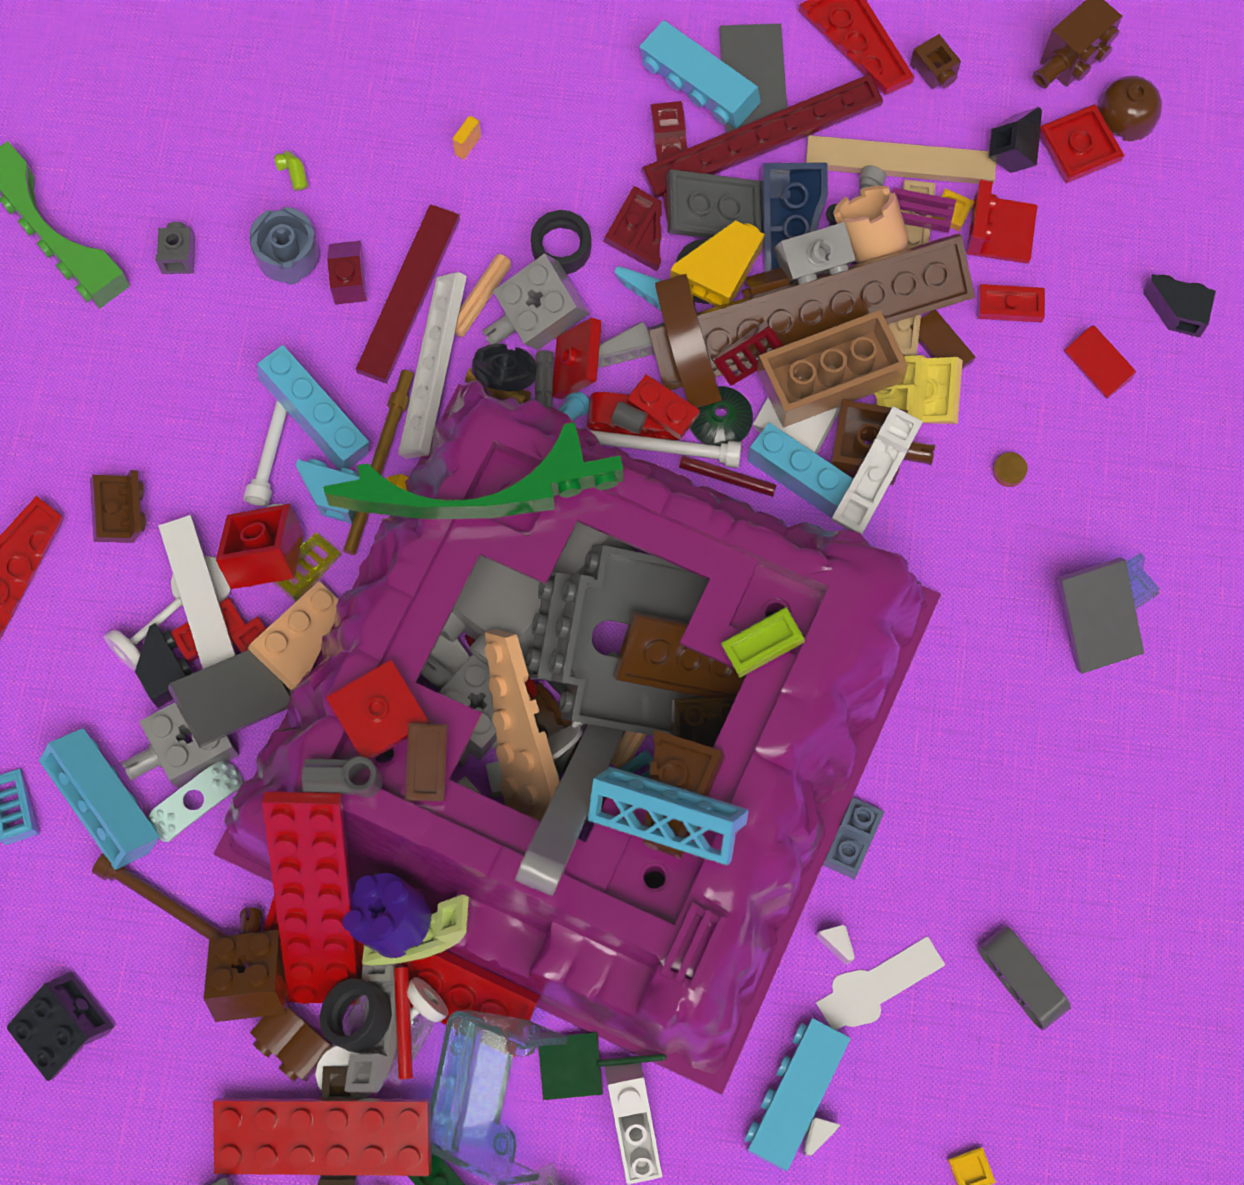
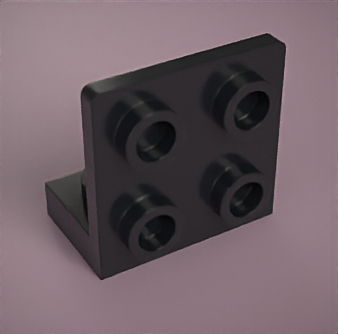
(58, 1024)

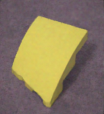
(928, 390)

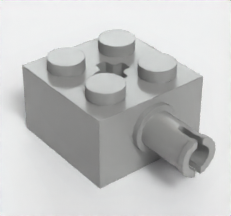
(815, 253)
(520, 296)
(469, 688)
(168, 749)

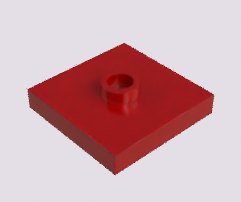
(1081, 143)
(576, 358)
(376, 710)

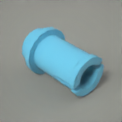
(576, 405)

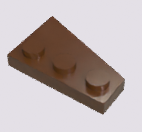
(685, 767)

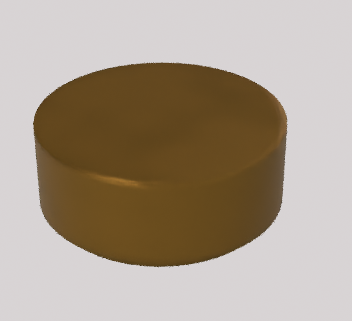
(1010, 469)

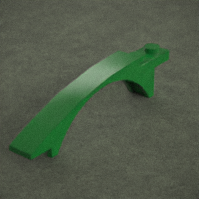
(559, 473)

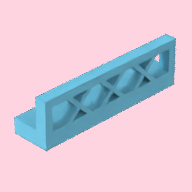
(671, 802)

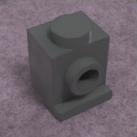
(175, 249)

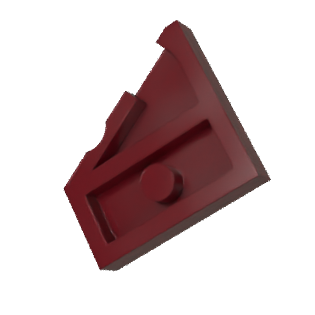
(638, 228)

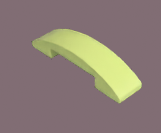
(446, 930)

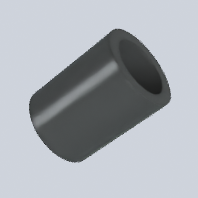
(629, 417)

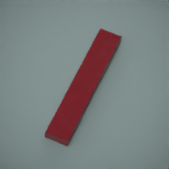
(408, 294)

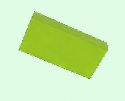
(763, 642)

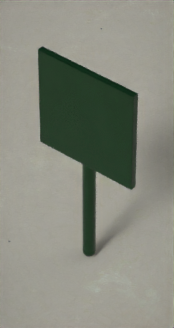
(576, 1067)

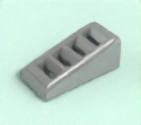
(626, 346)

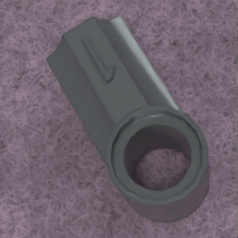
(339, 776)

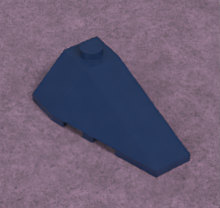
(790, 203)

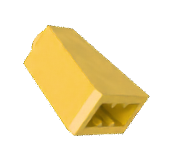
(721, 263)

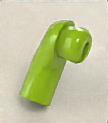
(295, 167)

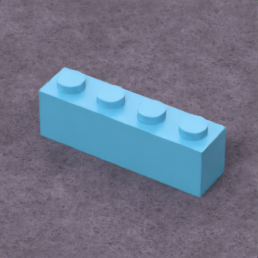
(699, 74)
(312, 408)
(799, 469)
(99, 798)
(797, 1095)

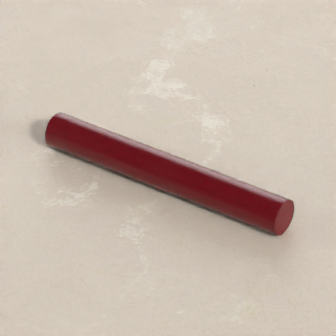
(727, 476)

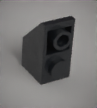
(1016, 141)
(1180, 304)
(159, 665)

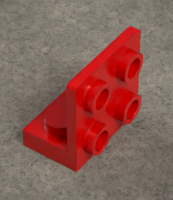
(1001, 226)

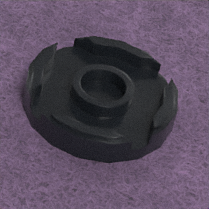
(503, 367)

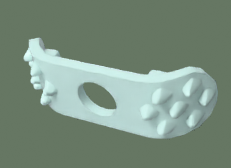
(214, 783)

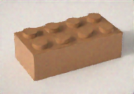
(831, 367)

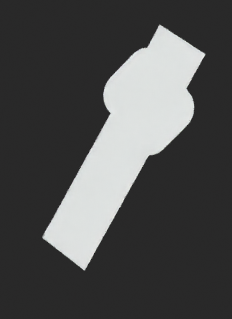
(859, 993)

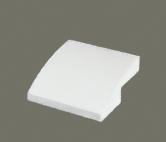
(808, 432)

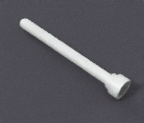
(726, 453)
(259, 491)

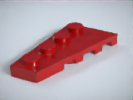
(860, 38)
(21, 553)

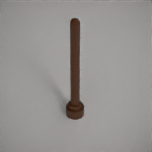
(105, 871)

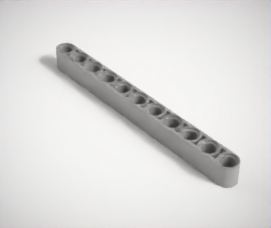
(567, 810)

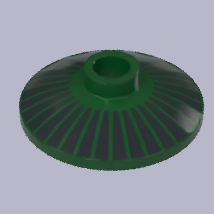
(733, 427)

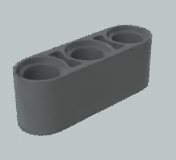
(1024, 977)

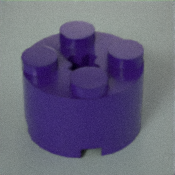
(387, 915)

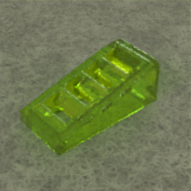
(296, 591)

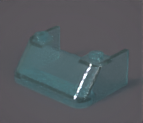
(472, 1093)

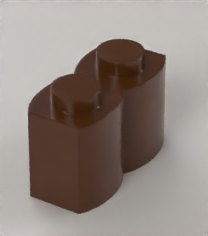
(292, 1042)

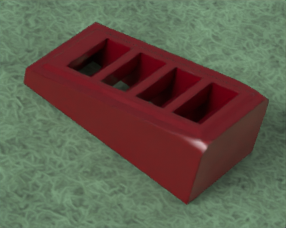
(753, 337)

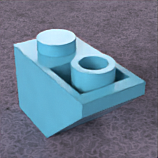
(315, 476)

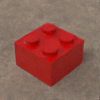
(260, 546)

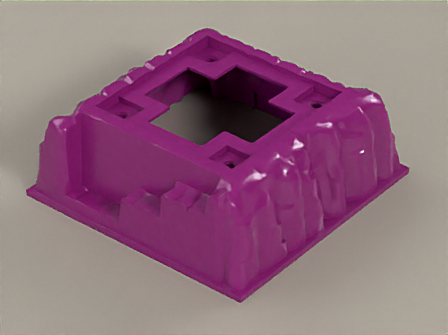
(787, 743)

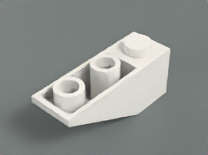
(633, 1122)

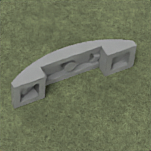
(370, 1068)

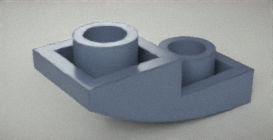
(853, 838)

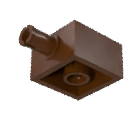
(1078, 43)
(860, 423)
(245, 972)

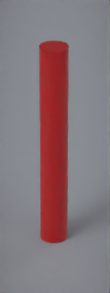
(403, 1023)

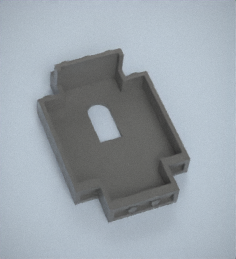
(572, 608)

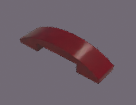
(668, 132)

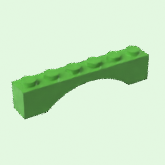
(91, 268)

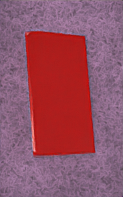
(1100, 361)

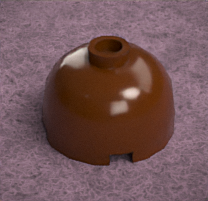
(1131, 107)

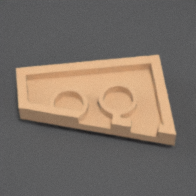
(295, 638)

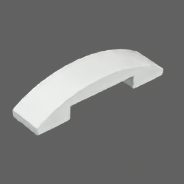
(877, 471)

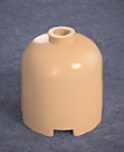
(873, 223)

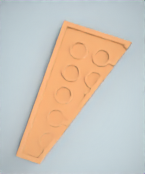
(523, 753)

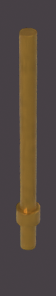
(397, 404)

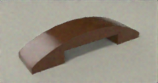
(687, 341)

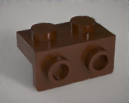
(117, 507)

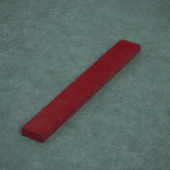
(767, 133)

